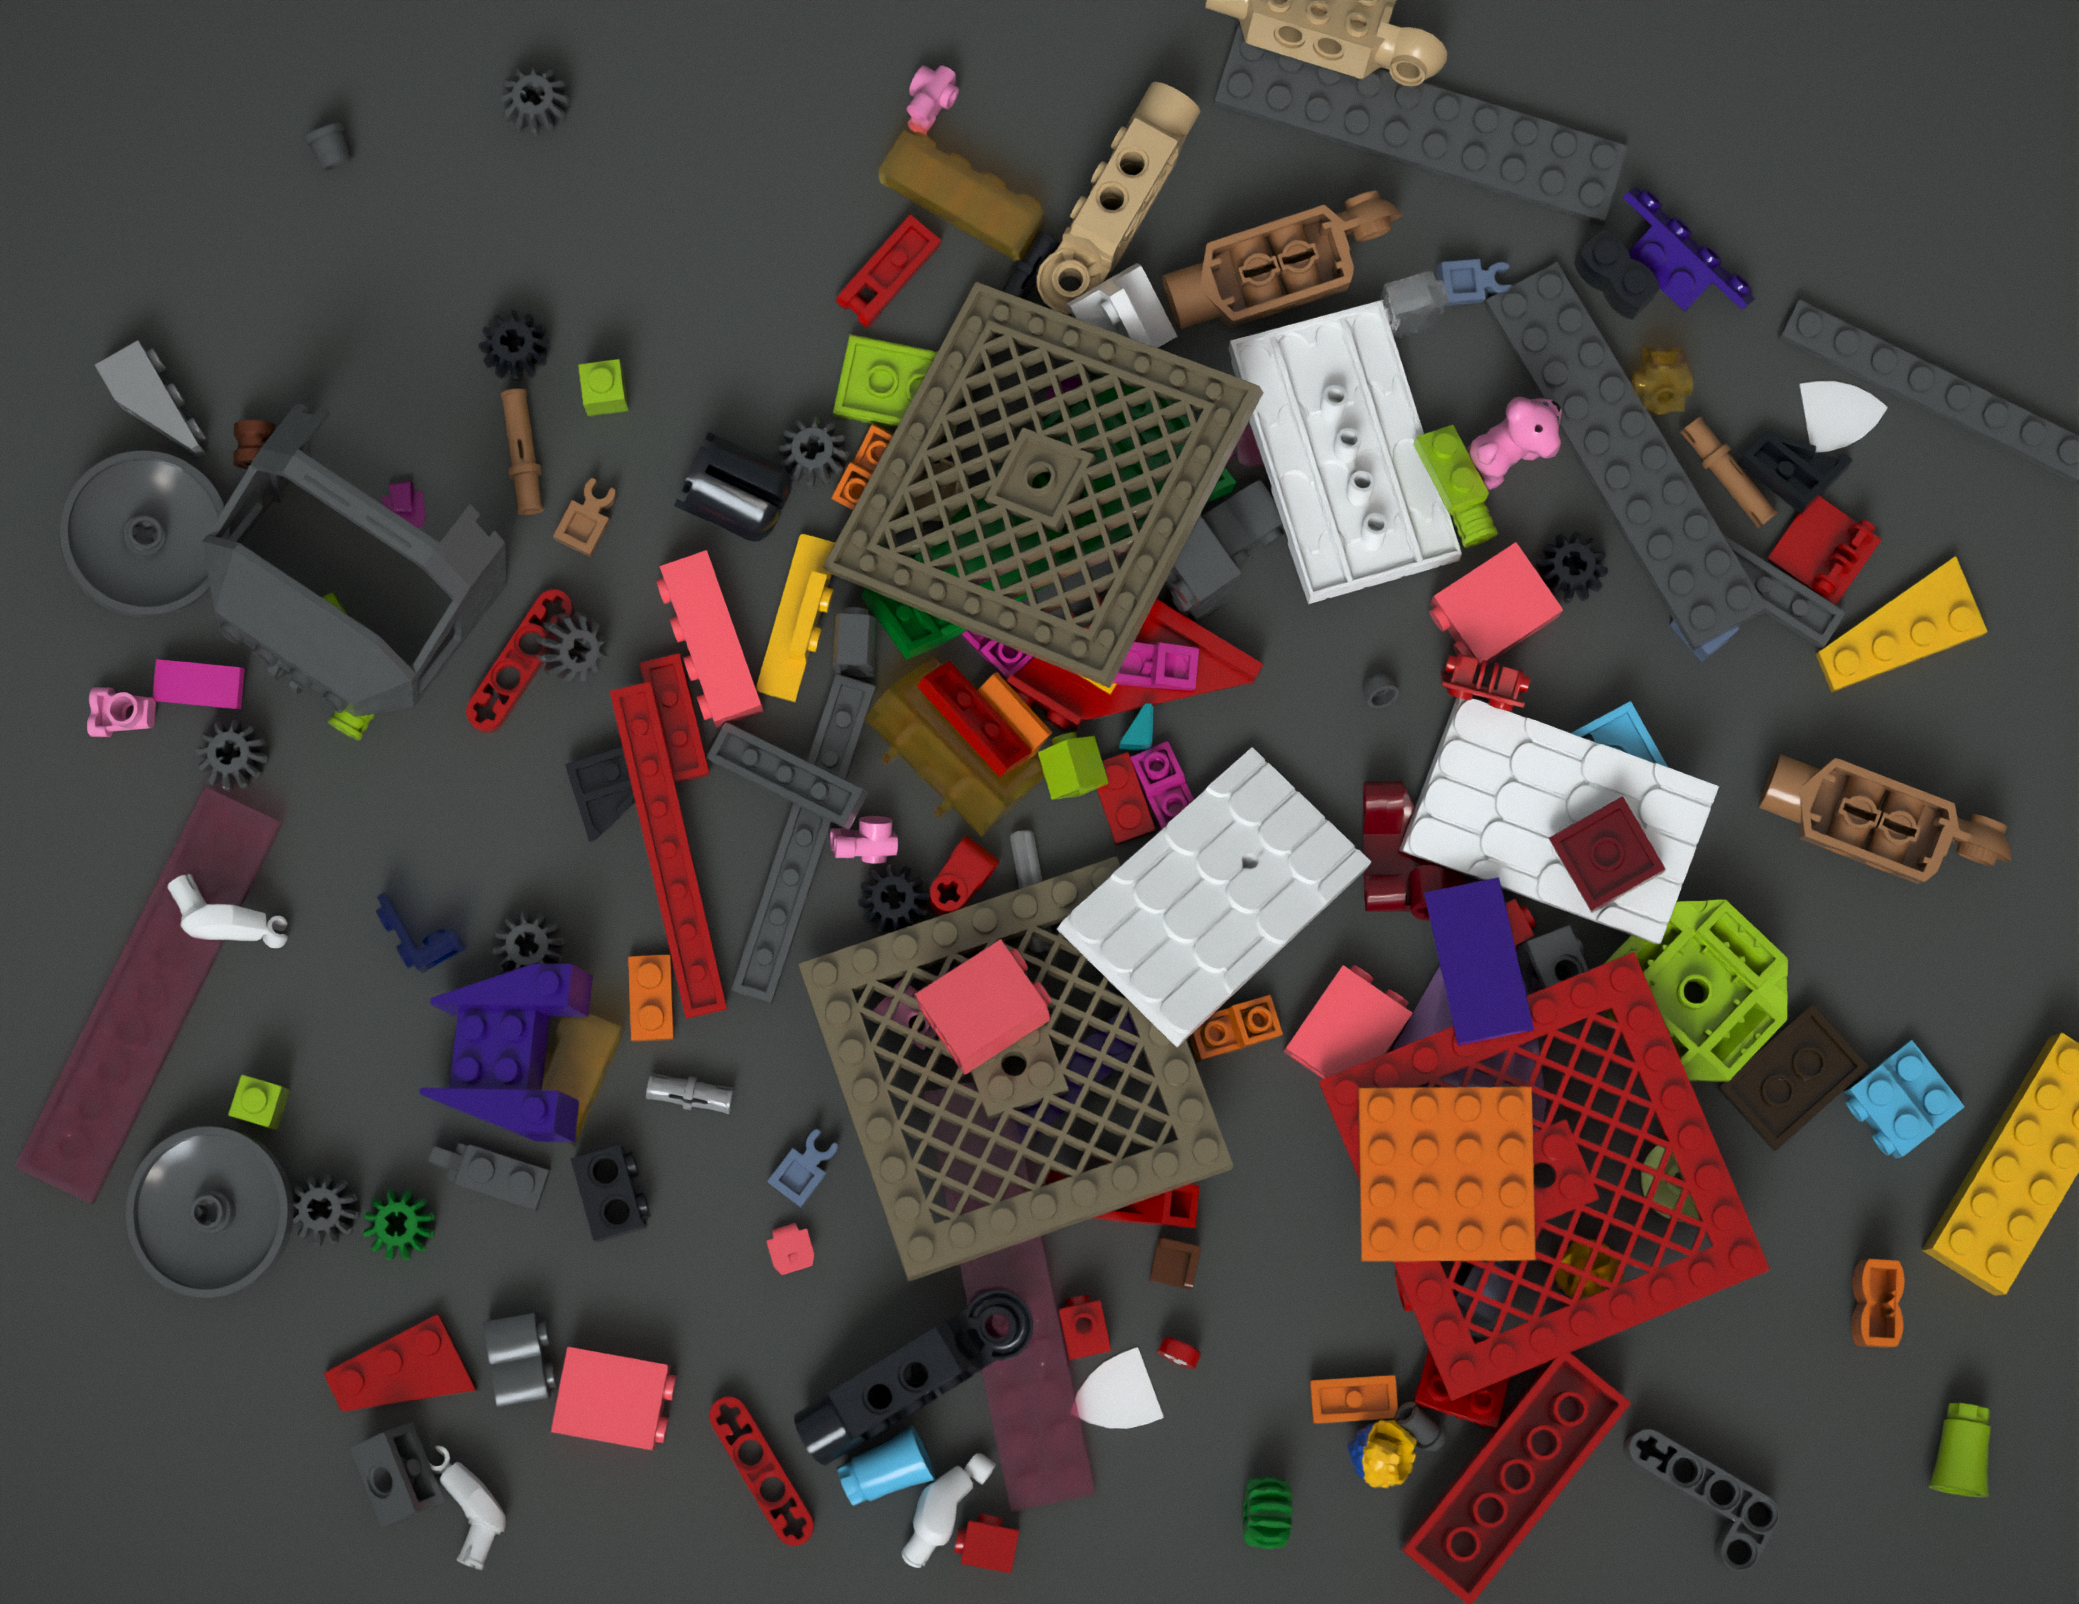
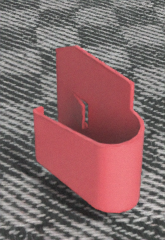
(790, 1249)

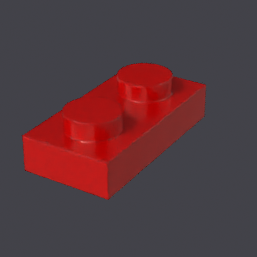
(1124, 801)

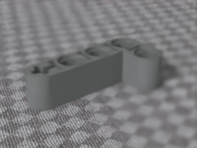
(1698, 1489)

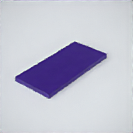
(1478, 961)

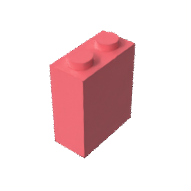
(1495, 606)
(984, 1005)
(1348, 1024)
(613, 1399)

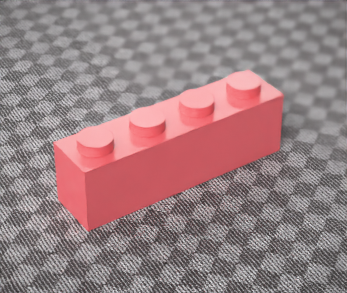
(711, 639)

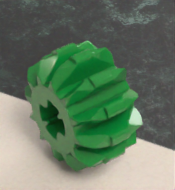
(413, 1224)
(1267, 1512)

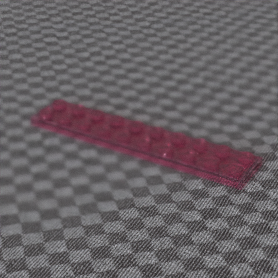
(144, 1002)
(1032, 1392)

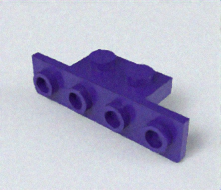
(1677, 260)

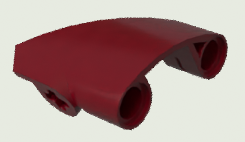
(1395, 878)

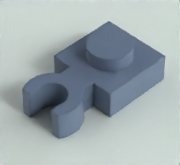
(1467, 281)
(799, 1174)

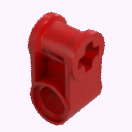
(965, 872)

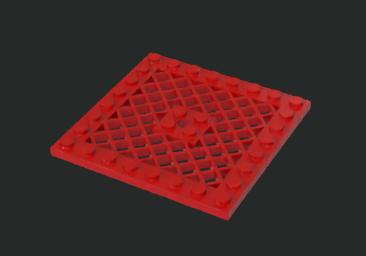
(1734, 1246)

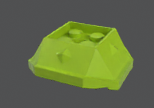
(1740, 983)

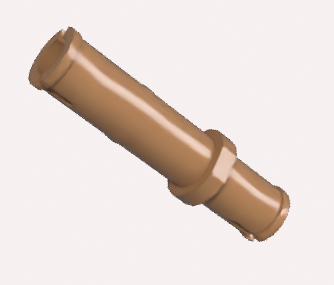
(522, 453)
(1728, 471)

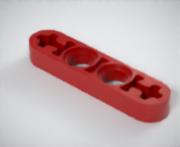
(514, 657)
(756, 1474)

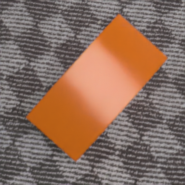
(862, 467)
(1236, 1028)

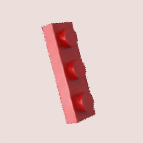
(676, 717)
(974, 718)

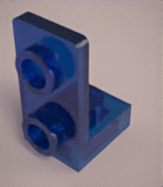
(438, 945)

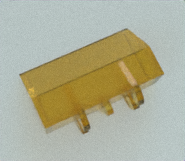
(945, 758)

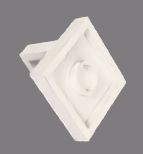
(1126, 307)

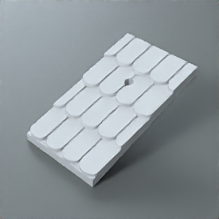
(1342, 452)
(1515, 782)
(1213, 896)

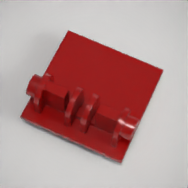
(1825, 549)
(1503, 696)
(1478, 1407)

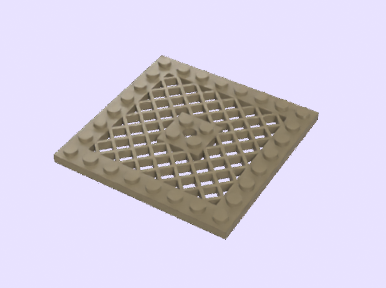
(989, 313)
(1042, 1209)

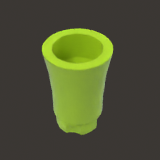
(1963, 1452)

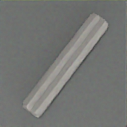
(1028, 873)

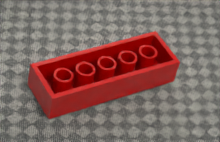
(1514, 1476)

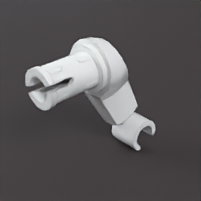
(223, 920)
(478, 1505)
(937, 1508)

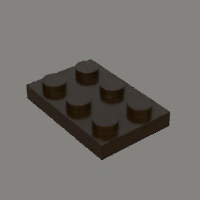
(1793, 1077)

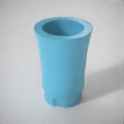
(887, 1468)

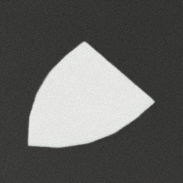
(1838, 413)
(1119, 1394)

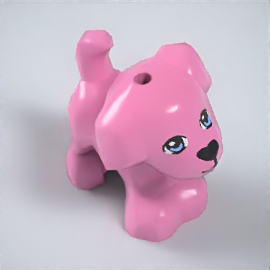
(1525, 433)

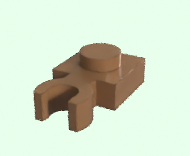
(583, 524)

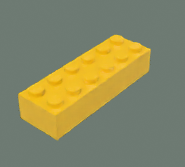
(2016, 1175)

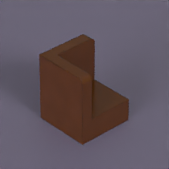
(1175, 1263)

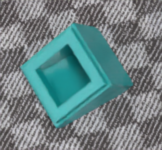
(1140, 732)

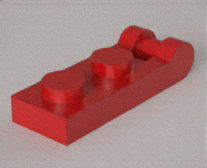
(889, 270)

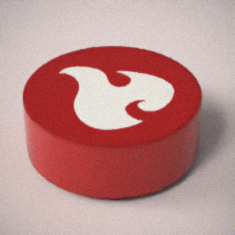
(1179, 1352)

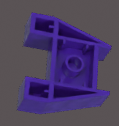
(504, 1049)

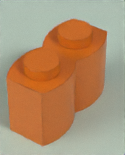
(1877, 1316)

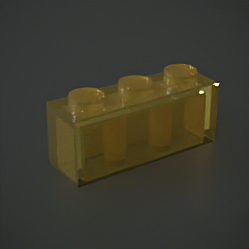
(581, 1061)

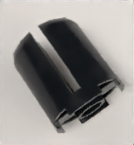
(736, 489)

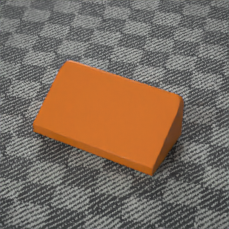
(1015, 712)

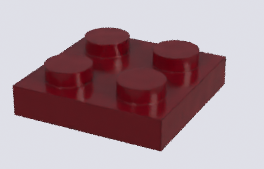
(1607, 854)

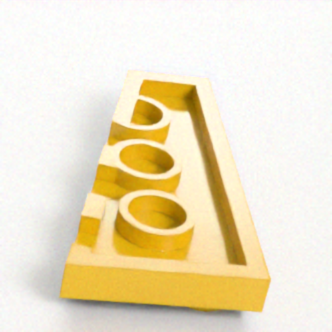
(1912, 626)

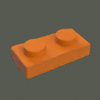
(651, 998)
(1353, 1399)

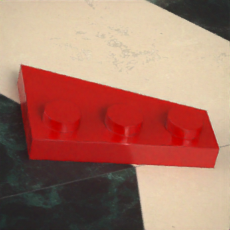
(402, 1369)

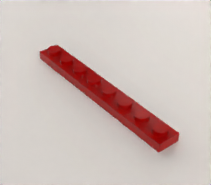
(668, 850)

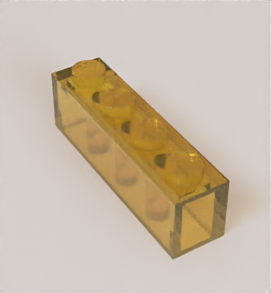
(961, 195)

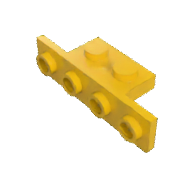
(797, 620)

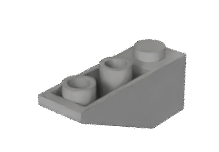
(140, 390)

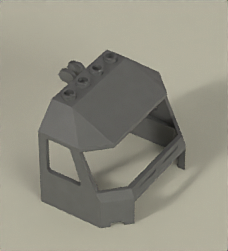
(307, 634)

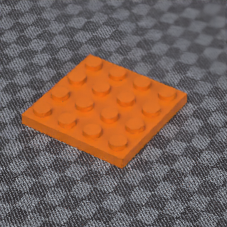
(1446, 1174)

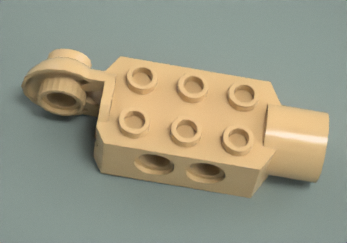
(1339, 36)
(1101, 235)

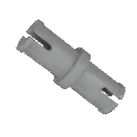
(690, 1093)

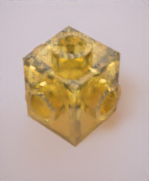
(1663, 380)

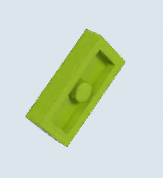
(1451, 468)

